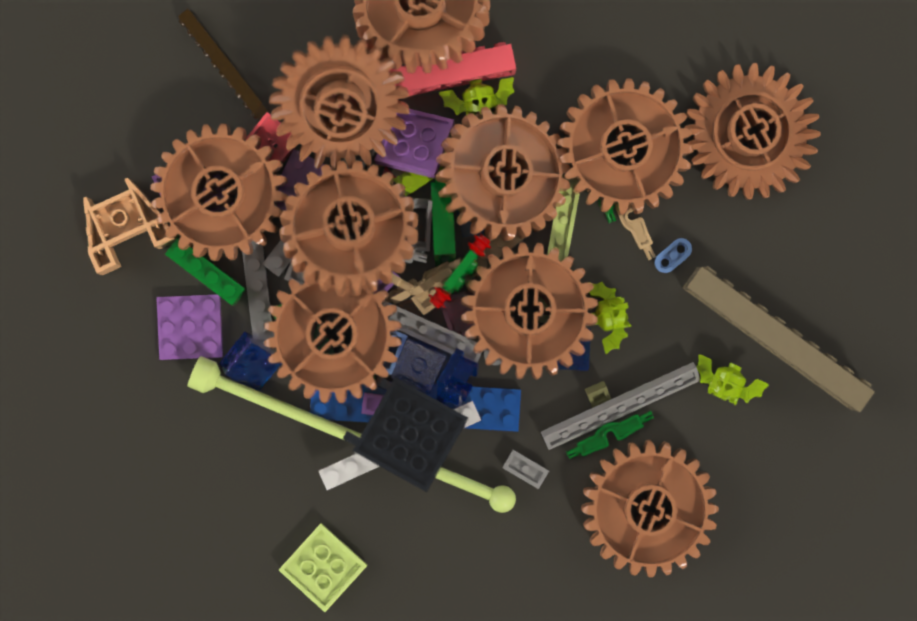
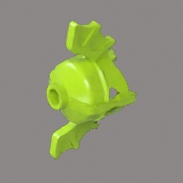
(478, 96)
(610, 315)
(728, 382)

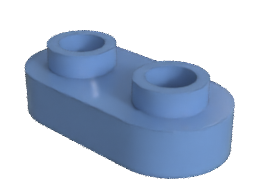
(672, 255)

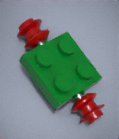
(457, 279)

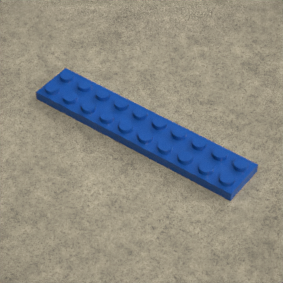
(496, 407)

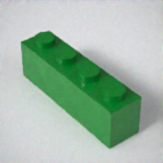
(207, 273)

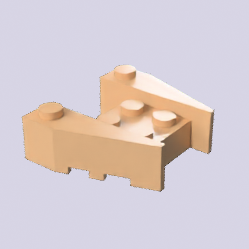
(118, 221)

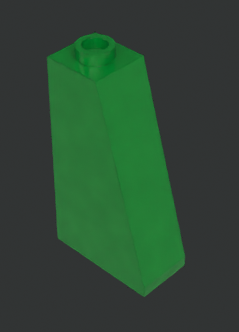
(442, 226)

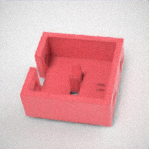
(267, 131)

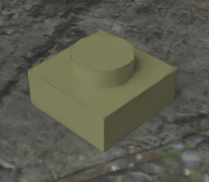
(597, 394)

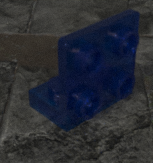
(248, 363)

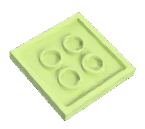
(323, 567)

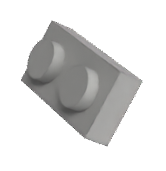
(525, 469)

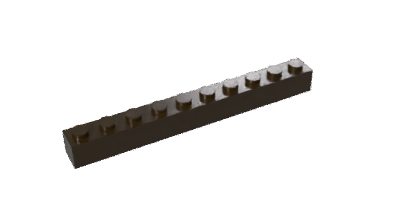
(219, 60)

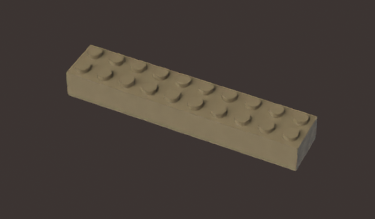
(779, 340)

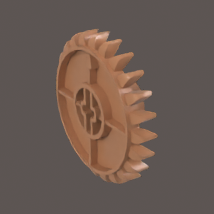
(322, 83)
(767, 157)

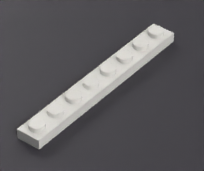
(357, 465)

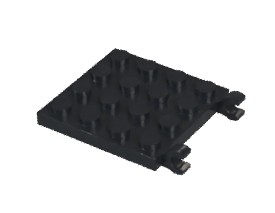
(409, 434)

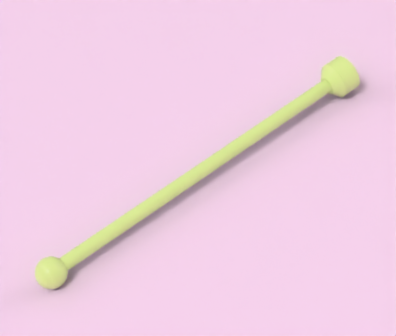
(207, 376)

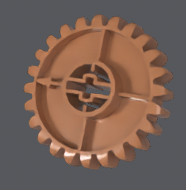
(421, 30)
(652, 124)
(483, 191)
(184, 197)
(338, 260)
(542, 277)
(338, 372)
(682, 522)

